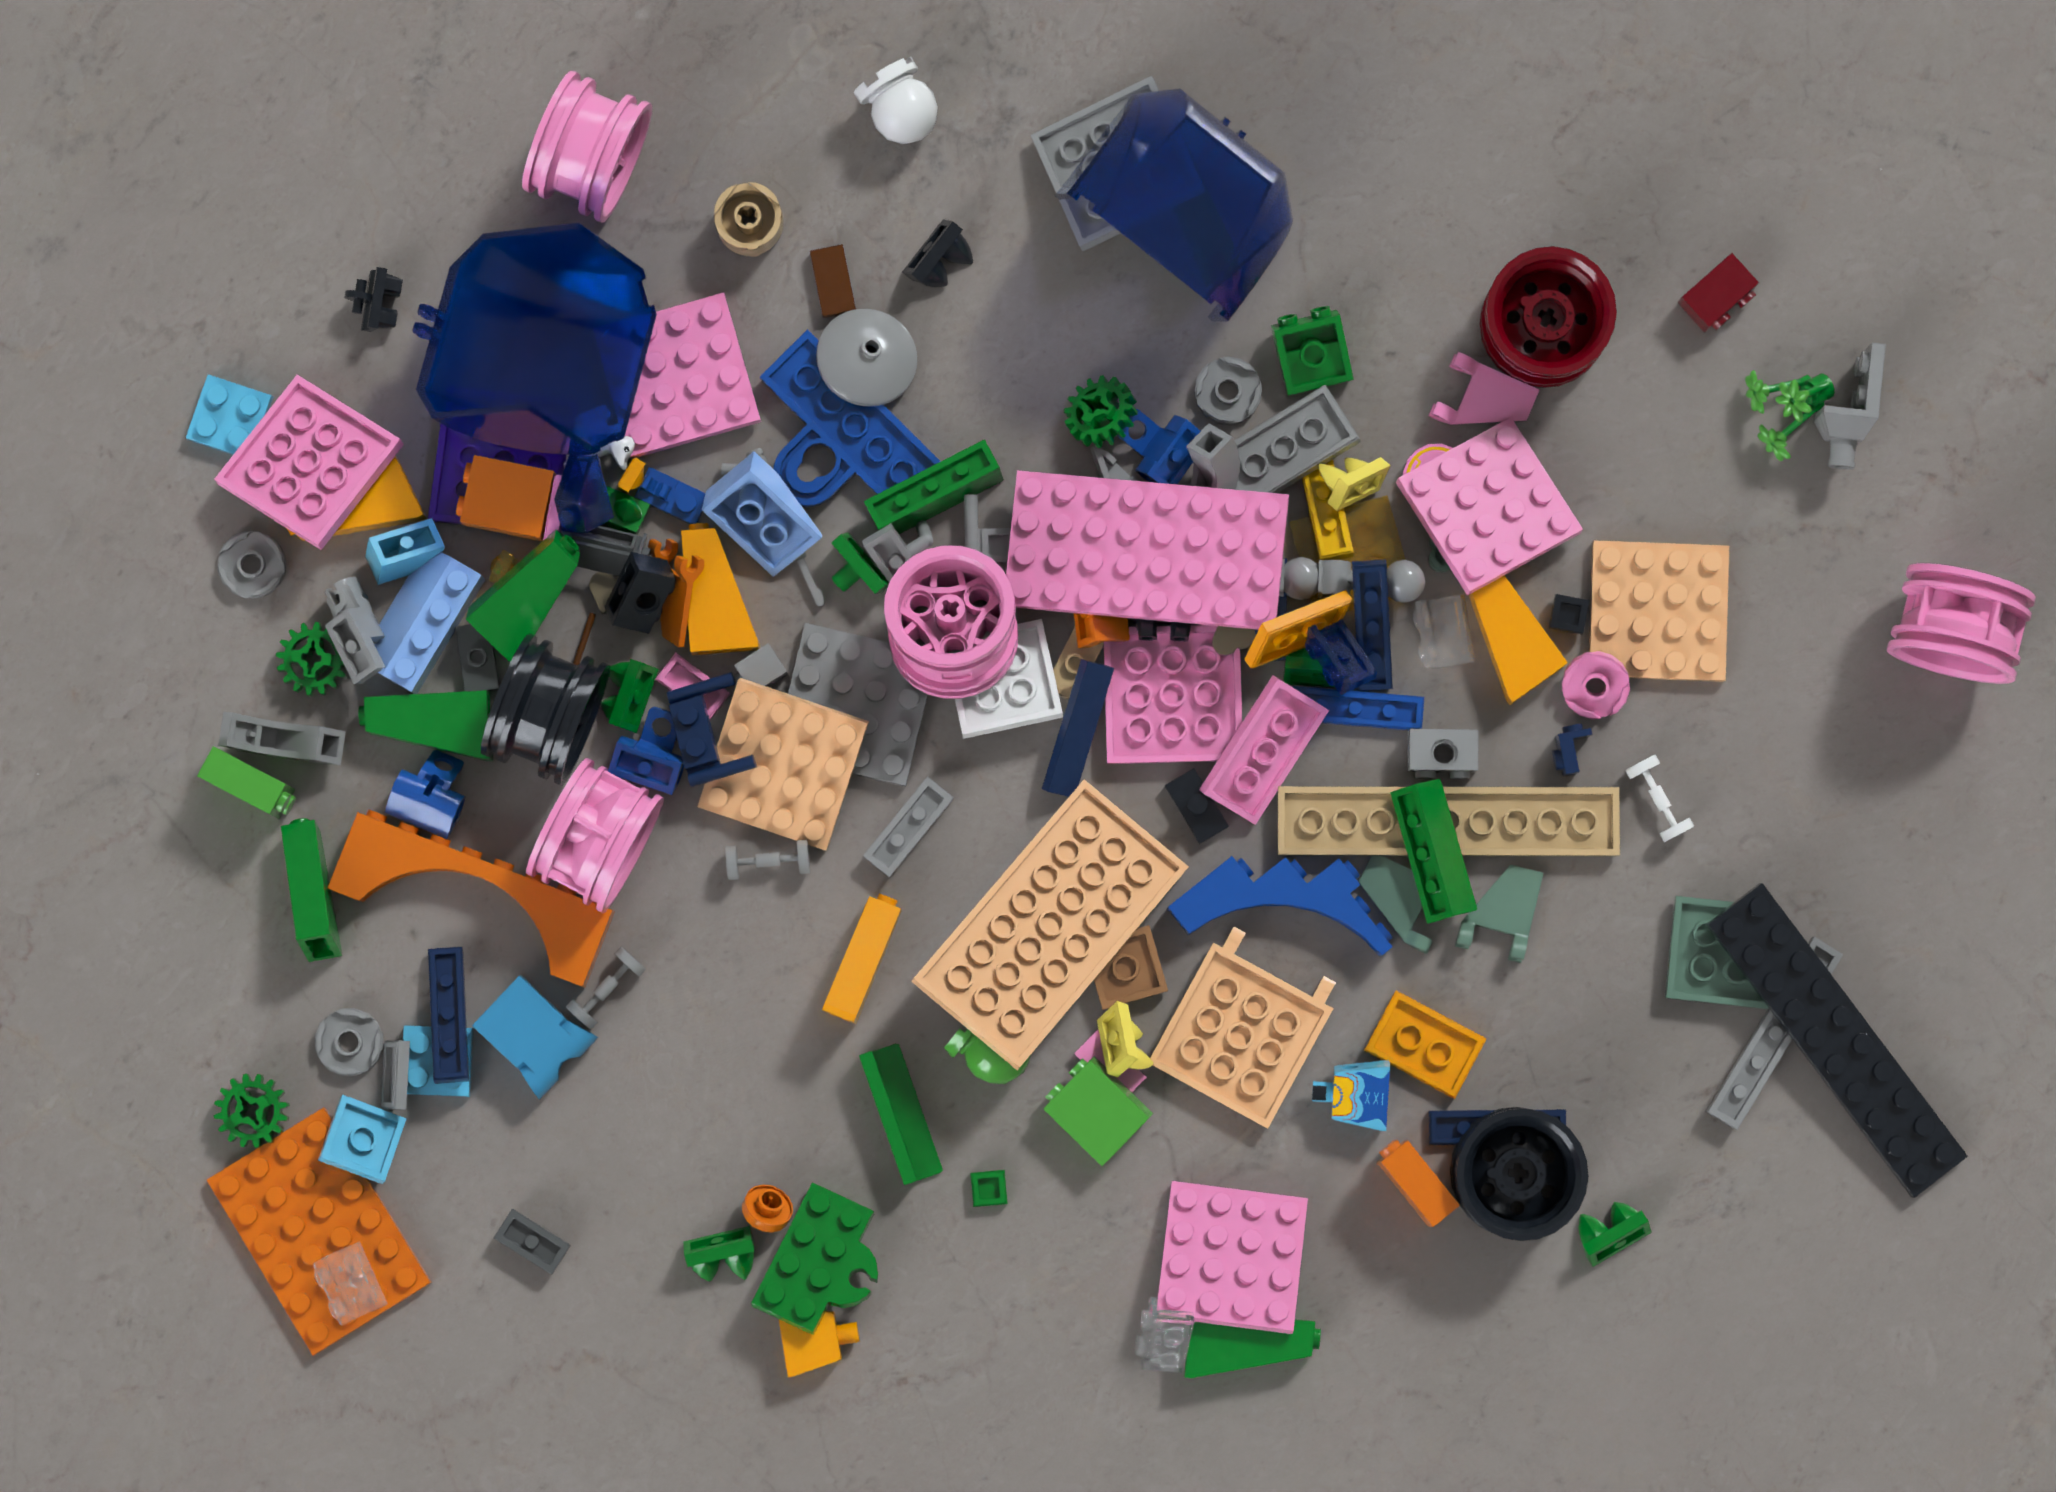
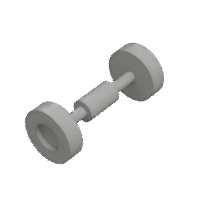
(767, 859)
(605, 988)

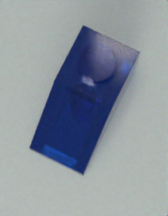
(582, 495)

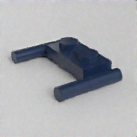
(696, 734)

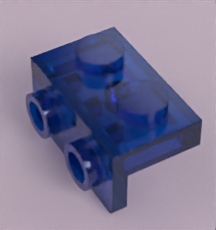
(1340, 656)

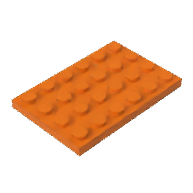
(302, 1210)

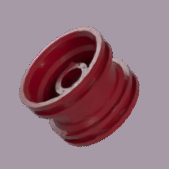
(1589, 295)

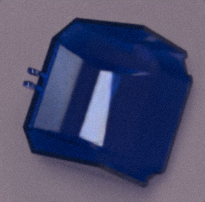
(1188, 195)
(537, 341)

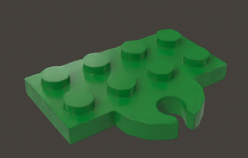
(818, 1260)

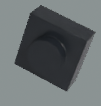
(1568, 614)

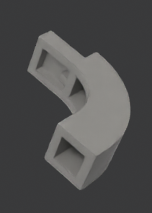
(1214, 459)
(281, 739)

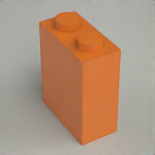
(506, 497)
(1417, 1182)

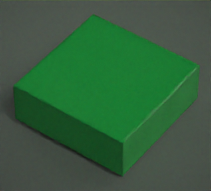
(989, 1188)

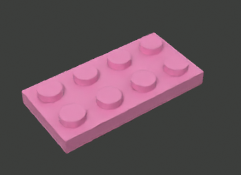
(1264, 750)

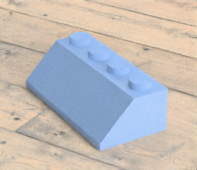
(425, 619)

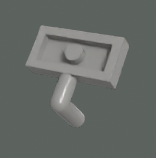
(890, 550)

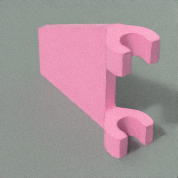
(1488, 397)

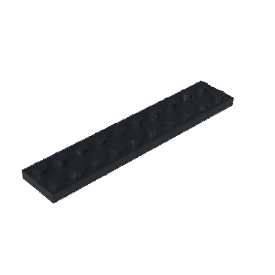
(1836, 1040)

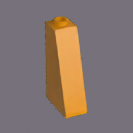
(385, 504)
(717, 611)
(1514, 639)
(862, 958)

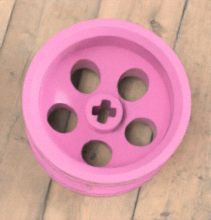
(1961, 623)
(595, 834)

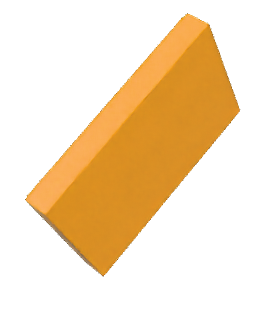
(1289, 631)
(1425, 1044)

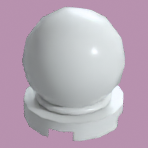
(901, 106)

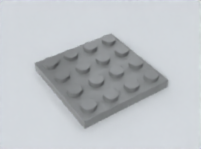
(1064, 147)
(862, 681)

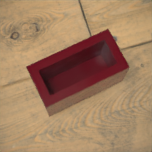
(1718, 293)

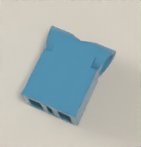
(532, 1034)

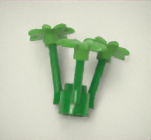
(1812, 392)

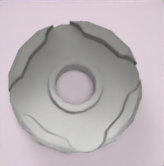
(1228, 370)
(266, 578)
(368, 1049)

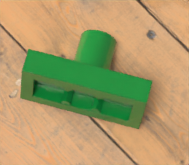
(858, 566)

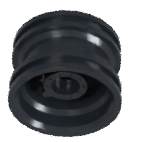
(545, 709)
(1565, 1174)

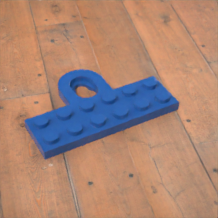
(863, 438)

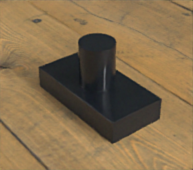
(1195, 807)

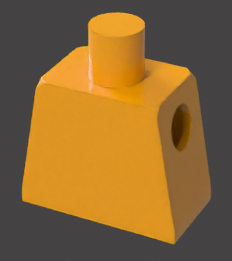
(809, 1351)

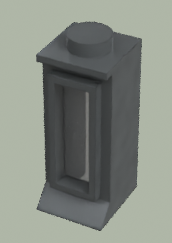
(607, 548)

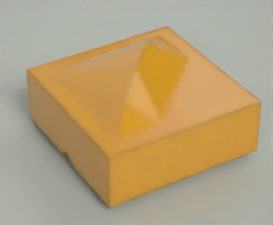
(632, 477)

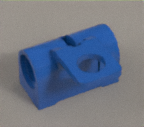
(1162, 449)
(650, 758)
(427, 797)

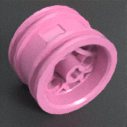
(948, 584)

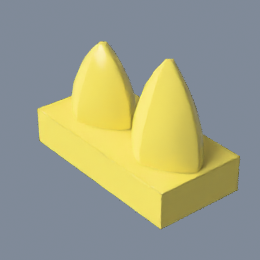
(1355, 485)
(1118, 1041)

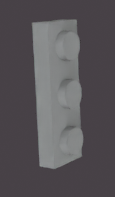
(908, 827)

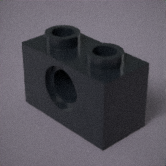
(640, 592)

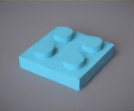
(226, 414)
(421, 1065)
(362, 1139)

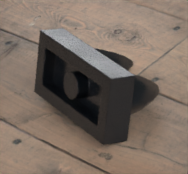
(944, 242)

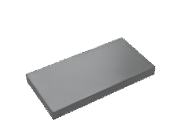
(1294, 443)

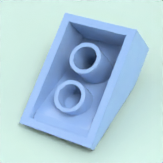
(761, 514)

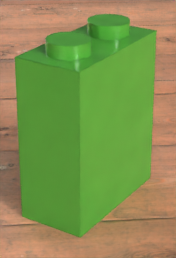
(247, 783)
(1096, 1109)

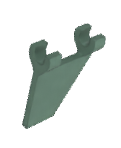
(1397, 897)
(1506, 909)

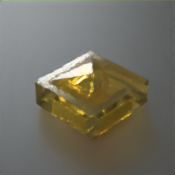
(501, 565)

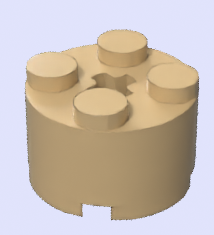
(745, 200)

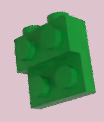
(1312, 350)

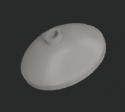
(861, 375)

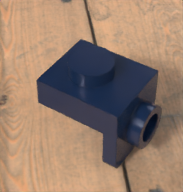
(1565, 754)

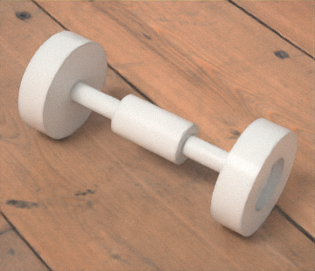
(1659, 798)

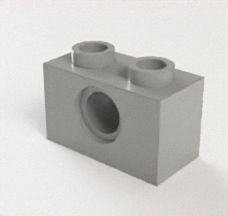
(1461, 742)

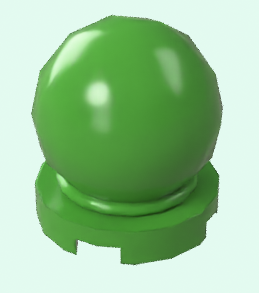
(982, 1059)

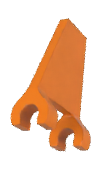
(677, 604)

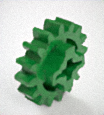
(1100, 411)
(298, 657)
(237, 1119)

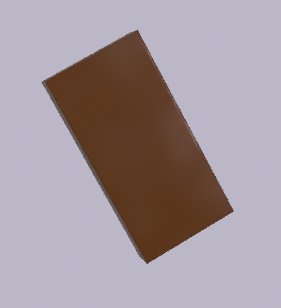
(832, 280)

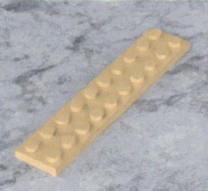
(1484, 818)

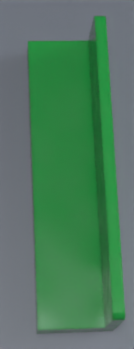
(935, 488)
(1433, 850)
(901, 1113)

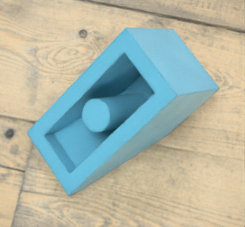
(403, 550)

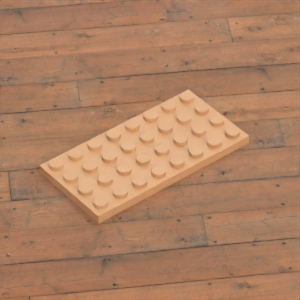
(1050, 924)

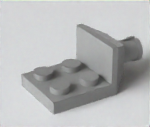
(1849, 426)

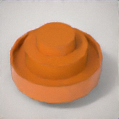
(767, 1208)

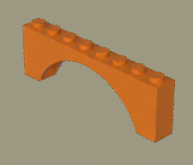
(384, 853)

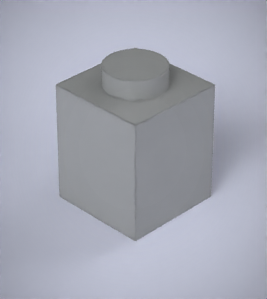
(761, 667)

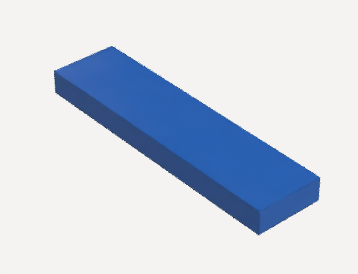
(1368, 708)

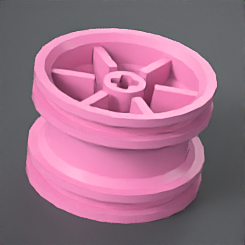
(586, 146)

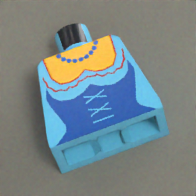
(1357, 1093)

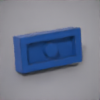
(671, 496)

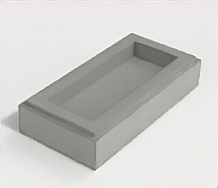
(395, 1074)

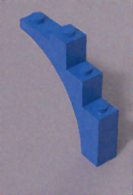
(1328, 894)

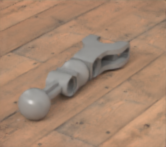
(1305, 578)

